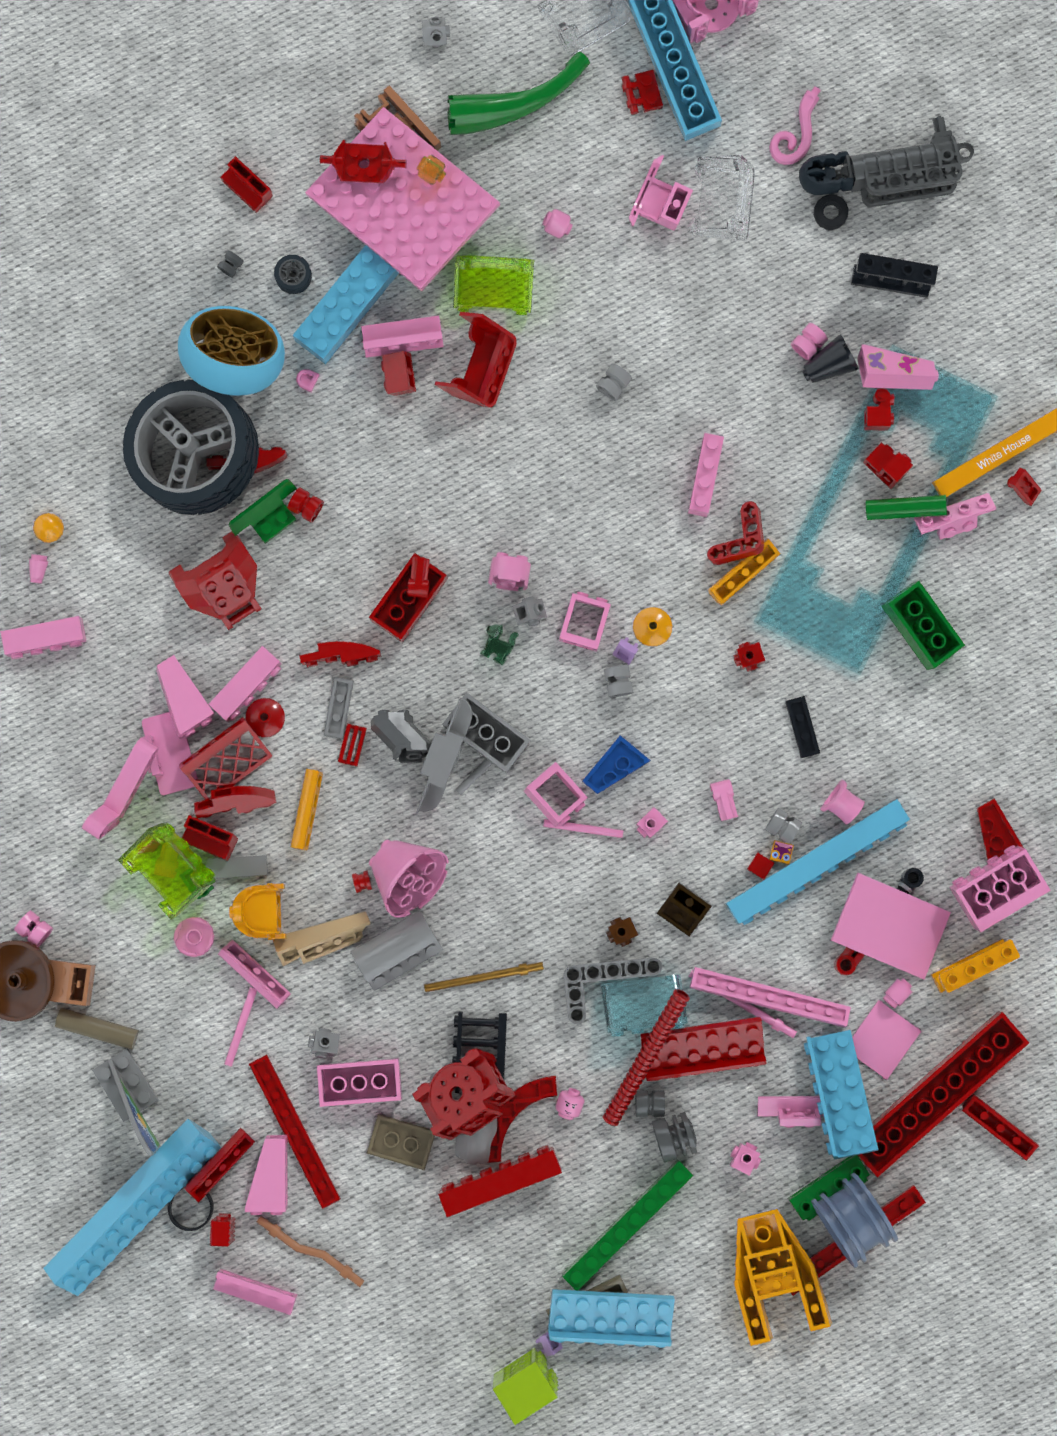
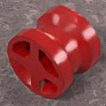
(362, 881)

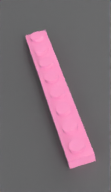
(770, 997)

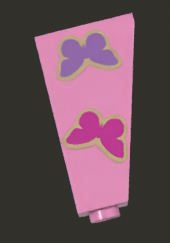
(895, 370)

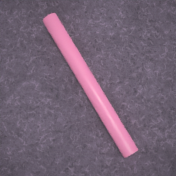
(585, 829)
(240, 1027)

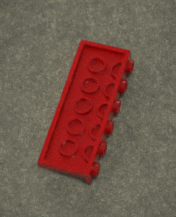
(709, 1049)

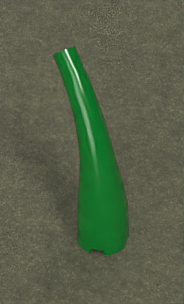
(487, 111)

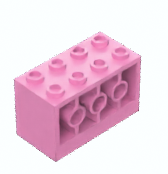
(1008, 897)

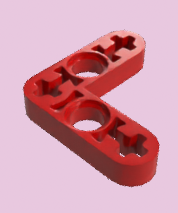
(748, 539)

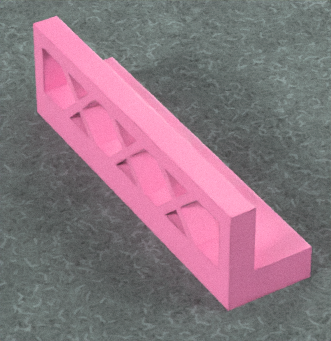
(255, 1291)

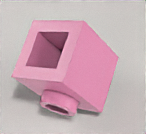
(651, 823)

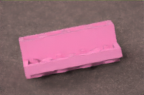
(402, 336)

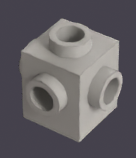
(435, 32)
(529, 611)
(331, 1043)

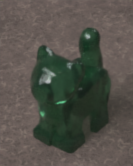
(497, 646)

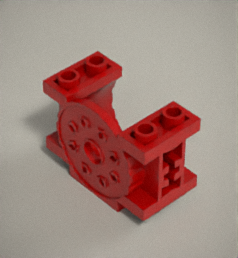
(485, 1100)

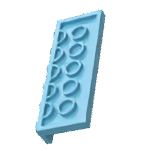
(841, 1095)
(611, 1318)

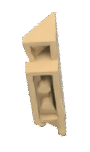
(321, 939)

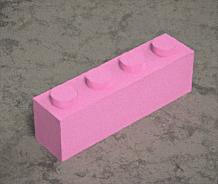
(705, 475)
(43, 636)
(245, 684)

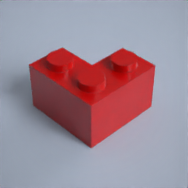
(887, 465)

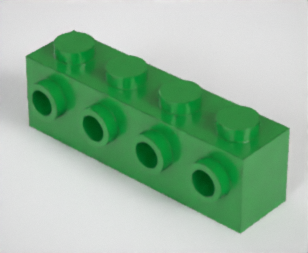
(827, 1183)

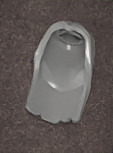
(476, 1148)

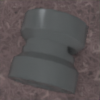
(230, 264)

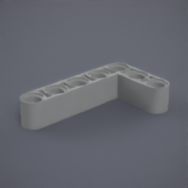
(602, 976)

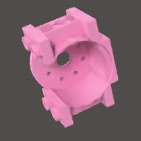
(698, 19)

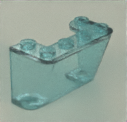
(638, 1003)

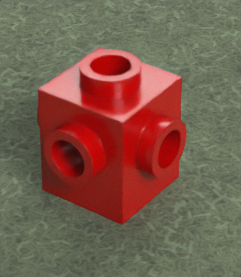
(754, 651)

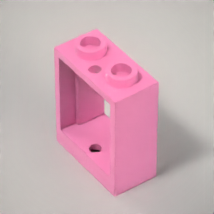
(578, 640)
(545, 808)

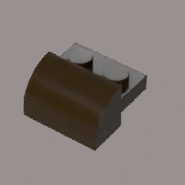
(684, 909)

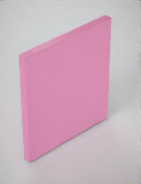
(883, 1039)

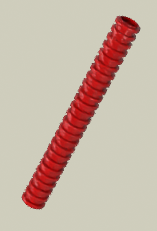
(646, 1057)

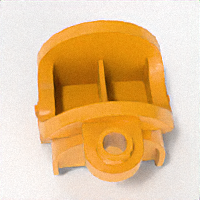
(258, 911)

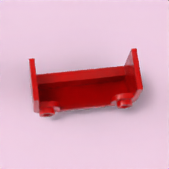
(488, 362)

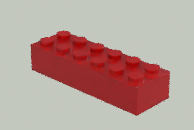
(499, 1181)

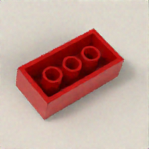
(400, 613)

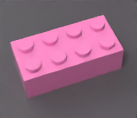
(359, 1082)

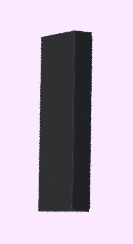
(802, 727)

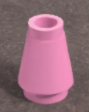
(37, 567)

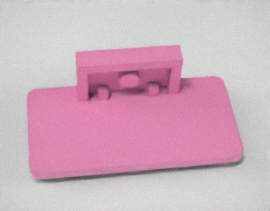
(172, 751)

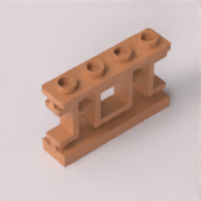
(409, 117)

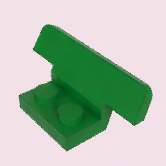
(267, 514)

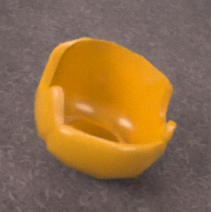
(48, 527)

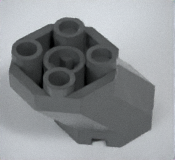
(401, 735)

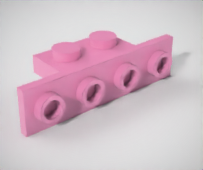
(959, 518)
(791, 1110)

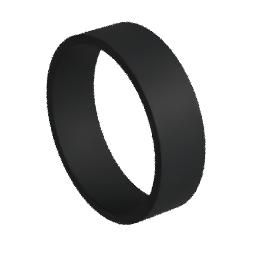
(187, 1228)

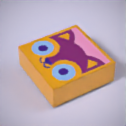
(781, 852)

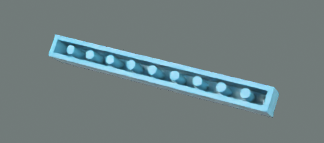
(817, 862)

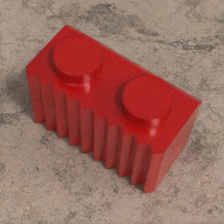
(222, 1230)

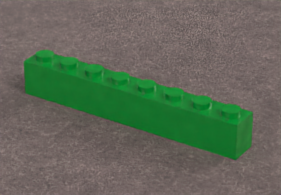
(627, 1225)

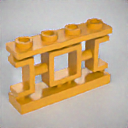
(975, 965)

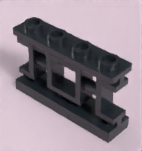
(894, 275)

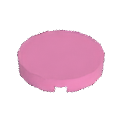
(199, 934)

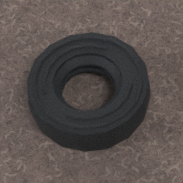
(839, 203)

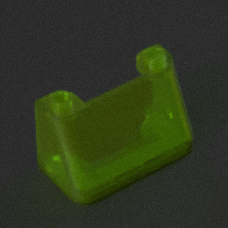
(493, 283)

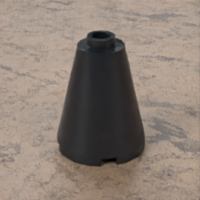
(830, 362)

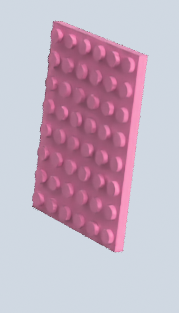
(405, 218)

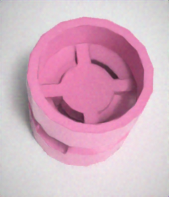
(807, 343)
(39, 932)

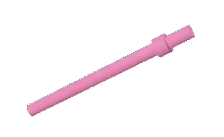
(776, 1024)

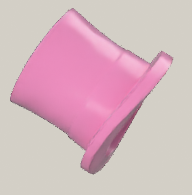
(843, 803)

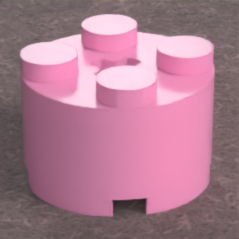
(509, 572)

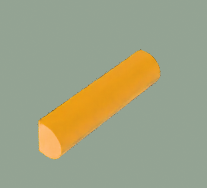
(743, 573)
(306, 809)

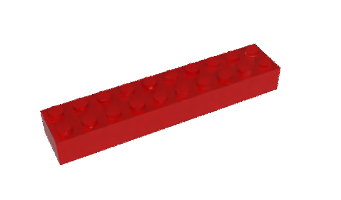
(943, 1090)

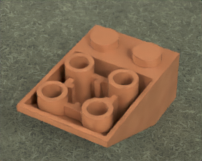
(72, 982)

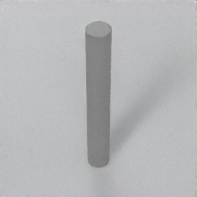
(473, 776)

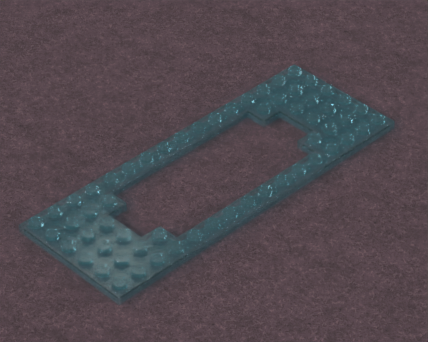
(821, 620)

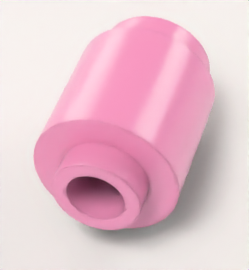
(897, 993)

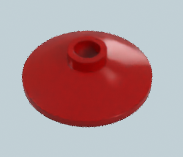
(275, 719)

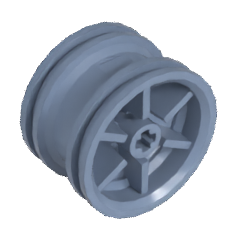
(854, 1220)

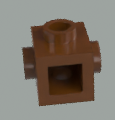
(629, 928)

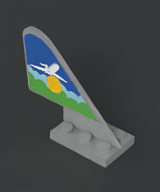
(129, 1095)

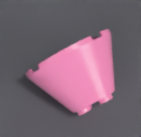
(407, 875)

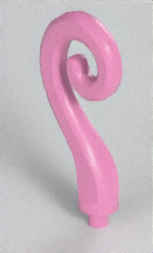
(805, 109)

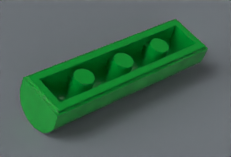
(906, 507)

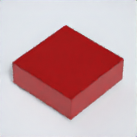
(760, 866)

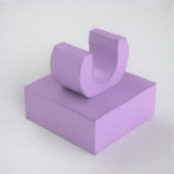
(625, 651)
(549, 1347)

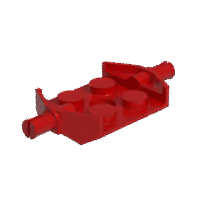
(349, 155)

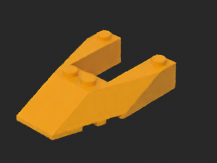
(772, 1265)

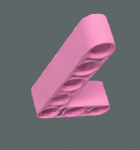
(123, 790)

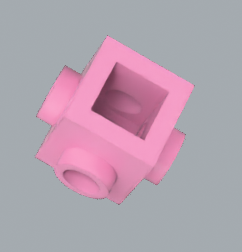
(745, 1166)

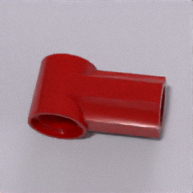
(419, 584)

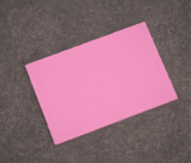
(890, 926)

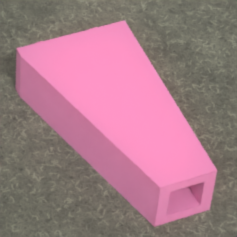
(183, 699)
(270, 1179)

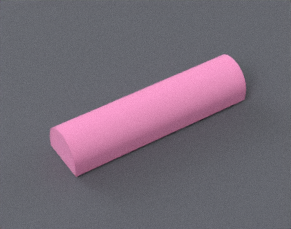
(254, 974)

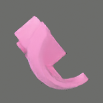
(659, 200)

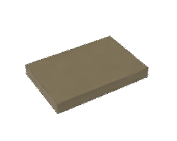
(401, 1142)

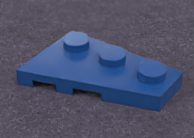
(614, 765)

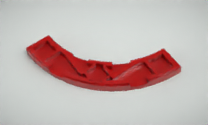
(524, 1096)

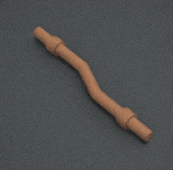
(345, 1270)

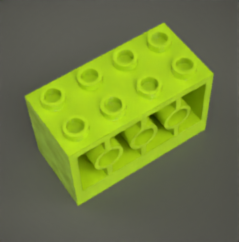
(525, 1385)

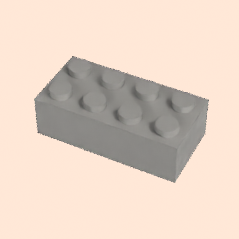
(492, 736)

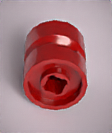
(306, 505)

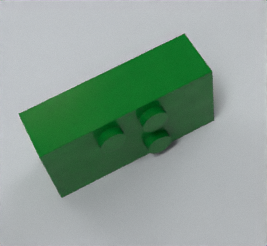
(923, 625)

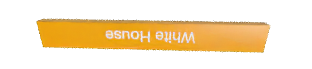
(997, 454)

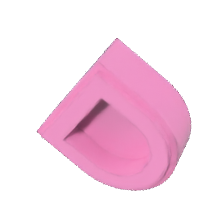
(307, 379)

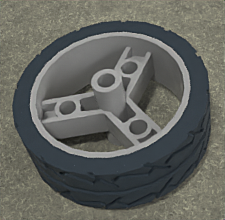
(156, 414)

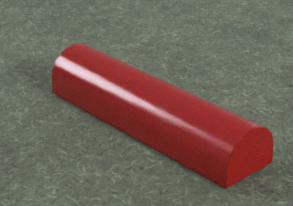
(999, 1127)
(219, 1165)

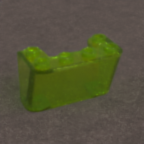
(169, 867)

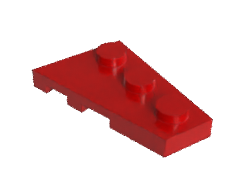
(995, 829)

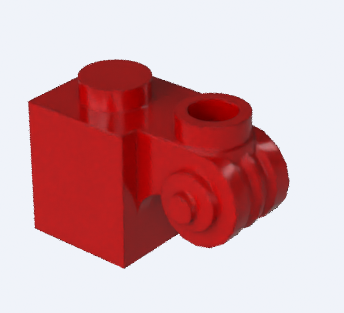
(880, 417)

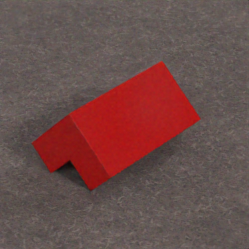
(246, 185)
(209, 838)

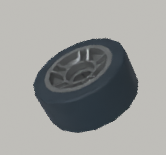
(295, 284)

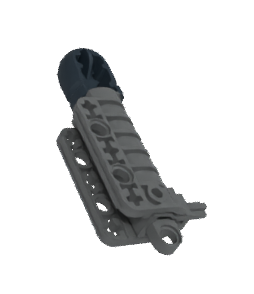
(891, 170)

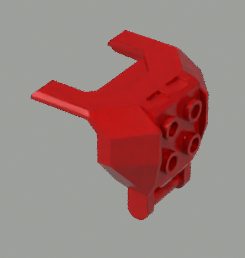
(221, 583)

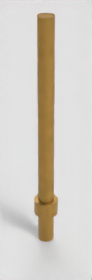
(522, 969)

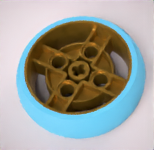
(231, 350)

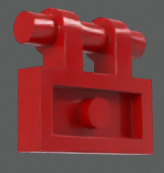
(648, 91)

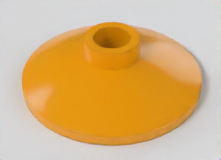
(650, 636)

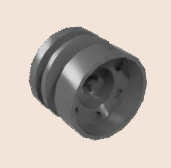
(674, 1137)

